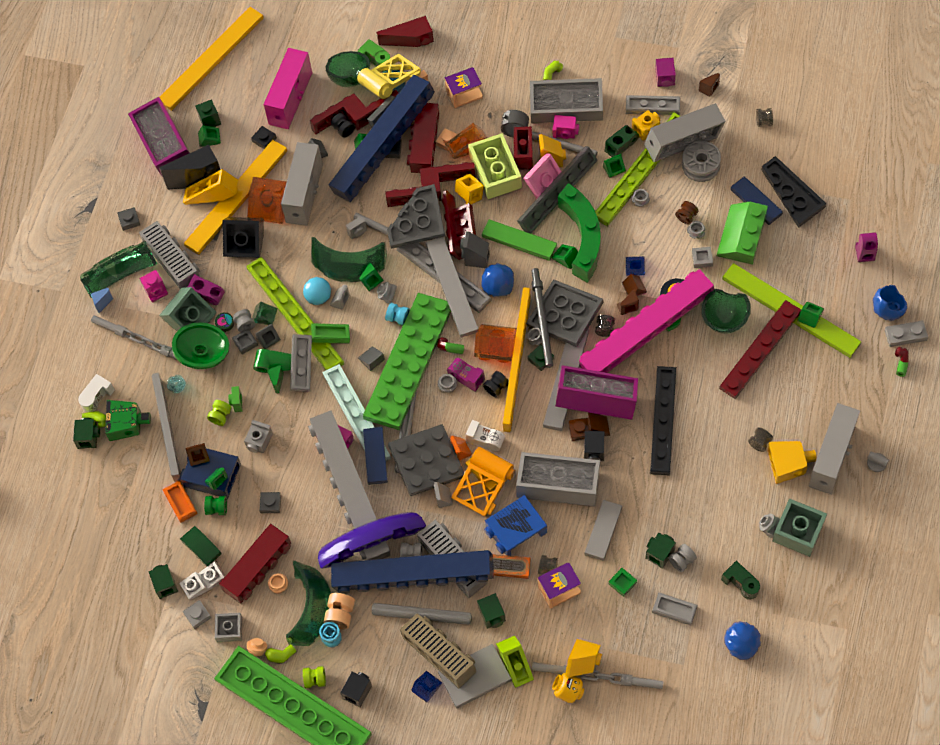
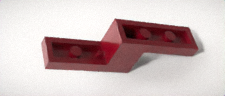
(352, 108)
(430, 176)

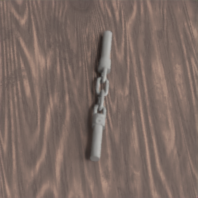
(122, 331)
(626, 679)

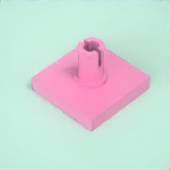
(542, 175)

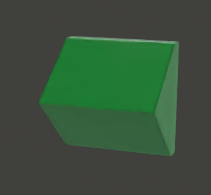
(614, 166)

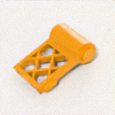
(490, 466)

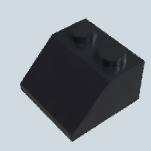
(242, 237)

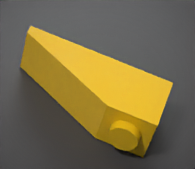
(211, 189)

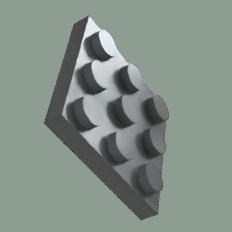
(567, 312)
(426, 459)

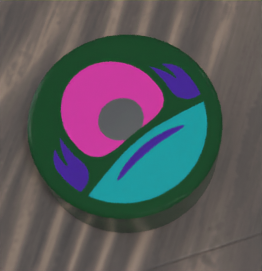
(224, 321)

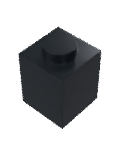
(594, 445)
(356, 688)

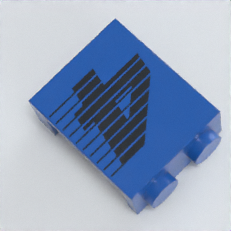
(514, 525)

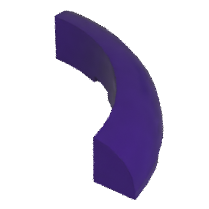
(369, 536)

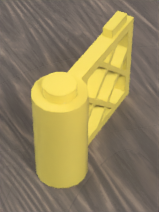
(380, 83)

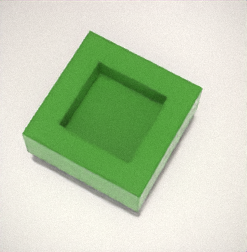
(235, 399)

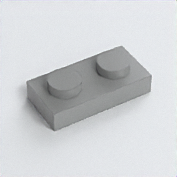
(906, 333)

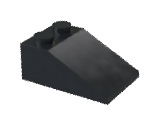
(190, 168)

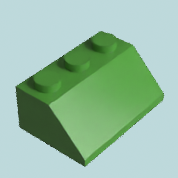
(742, 232)

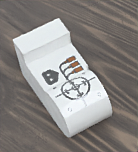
(94, 393)
(484, 436)

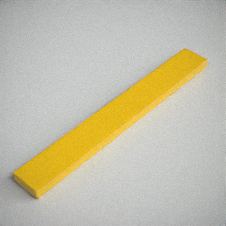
(211, 58)
(214, 220)
(516, 360)

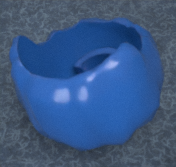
(498, 280)
(889, 303)
(742, 640)

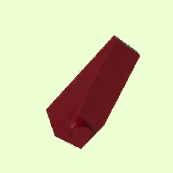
(408, 34)

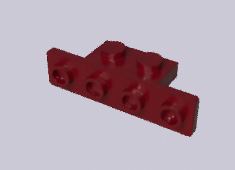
(458, 222)

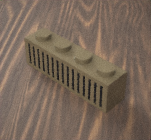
(437, 650)

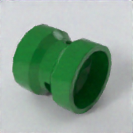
(215, 505)

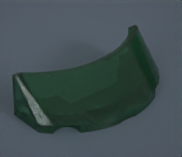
(346, 265)
(117, 267)
(315, 606)

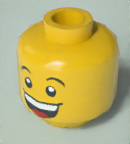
(568, 688)

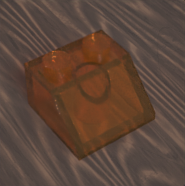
(266, 200)
(495, 343)

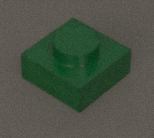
(536, 357)

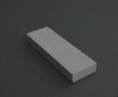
(660, 104)
(301, 363)
(603, 530)

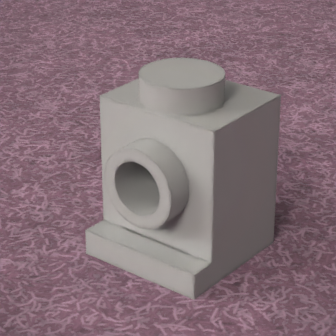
(260, 443)

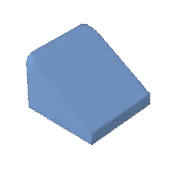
(101, 299)

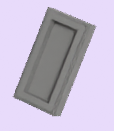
(674, 608)

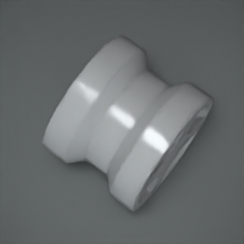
(244, 320)

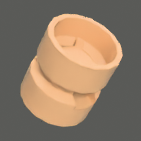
(339, 609)

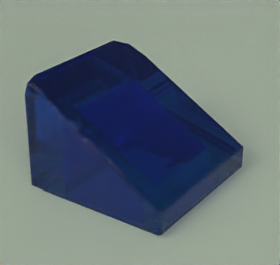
(635, 265)
(426, 686)

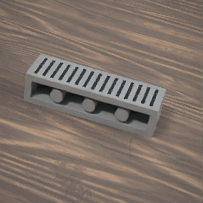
(169, 255)
(438, 541)

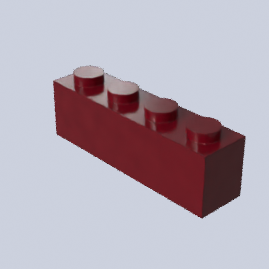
(424, 137)
(255, 563)

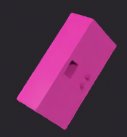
(288, 88)

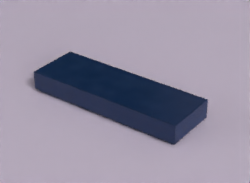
(750, 193)
(375, 455)

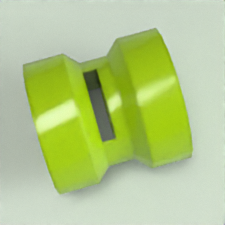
(219, 412)
(314, 677)

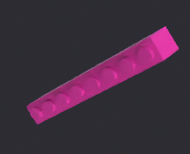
(648, 323)

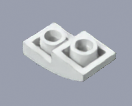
(201, 582)

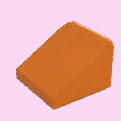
(460, 447)

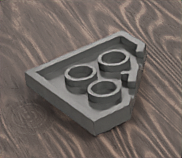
(418, 219)

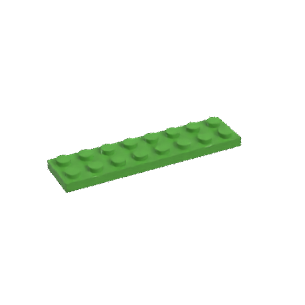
(407, 361)
(288, 702)

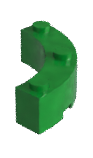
(584, 215)

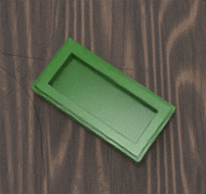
(330, 333)

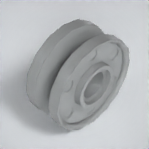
(698, 170)

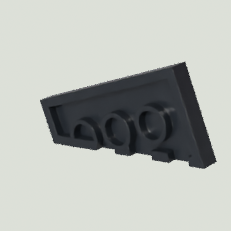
(795, 195)

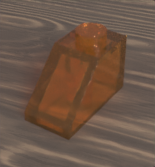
(459, 144)

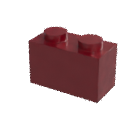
(523, 147)

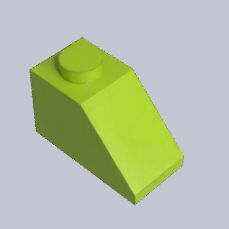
(515, 661)

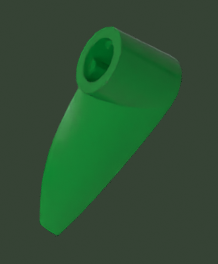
(269, 359)

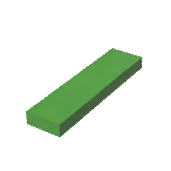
(519, 240)

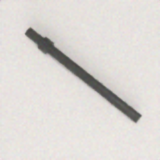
(537, 287)

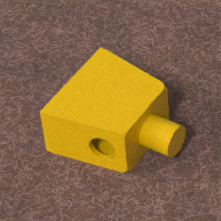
(789, 459)

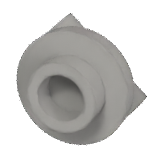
(386, 292)
(877, 462)
(768, 524)

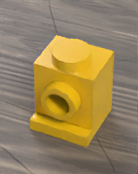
(644, 123)
(469, 189)

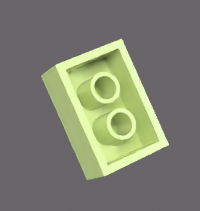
(495, 166)

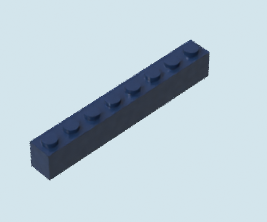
(381, 138)
(412, 571)

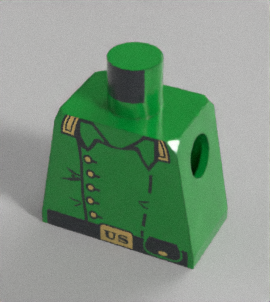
(124, 419)

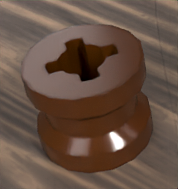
(686, 212)

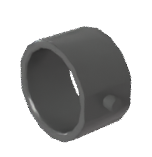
(513, 119)

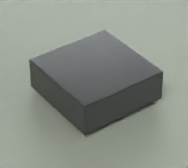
(245, 341)

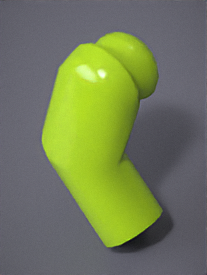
(551, 68)
(97, 416)
(280, 656)

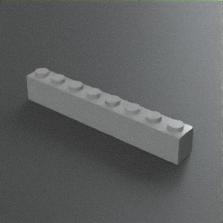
(345, 478)

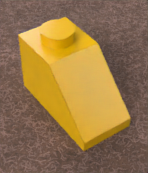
(552, 147)
(583, 658)

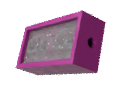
(158, 133)
(597, 392)

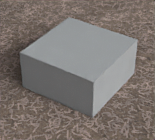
(228, 627)

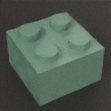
(799, 527)

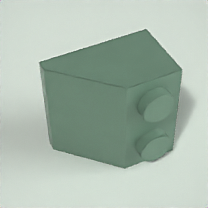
(187, 308)

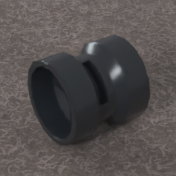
(341, 123)
(495, 384)

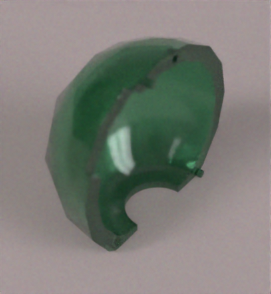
(345, 67)
(725, 311)

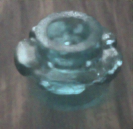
(179, 386)

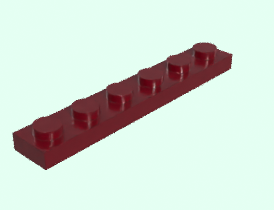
(760, 349)

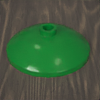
(202, 339)

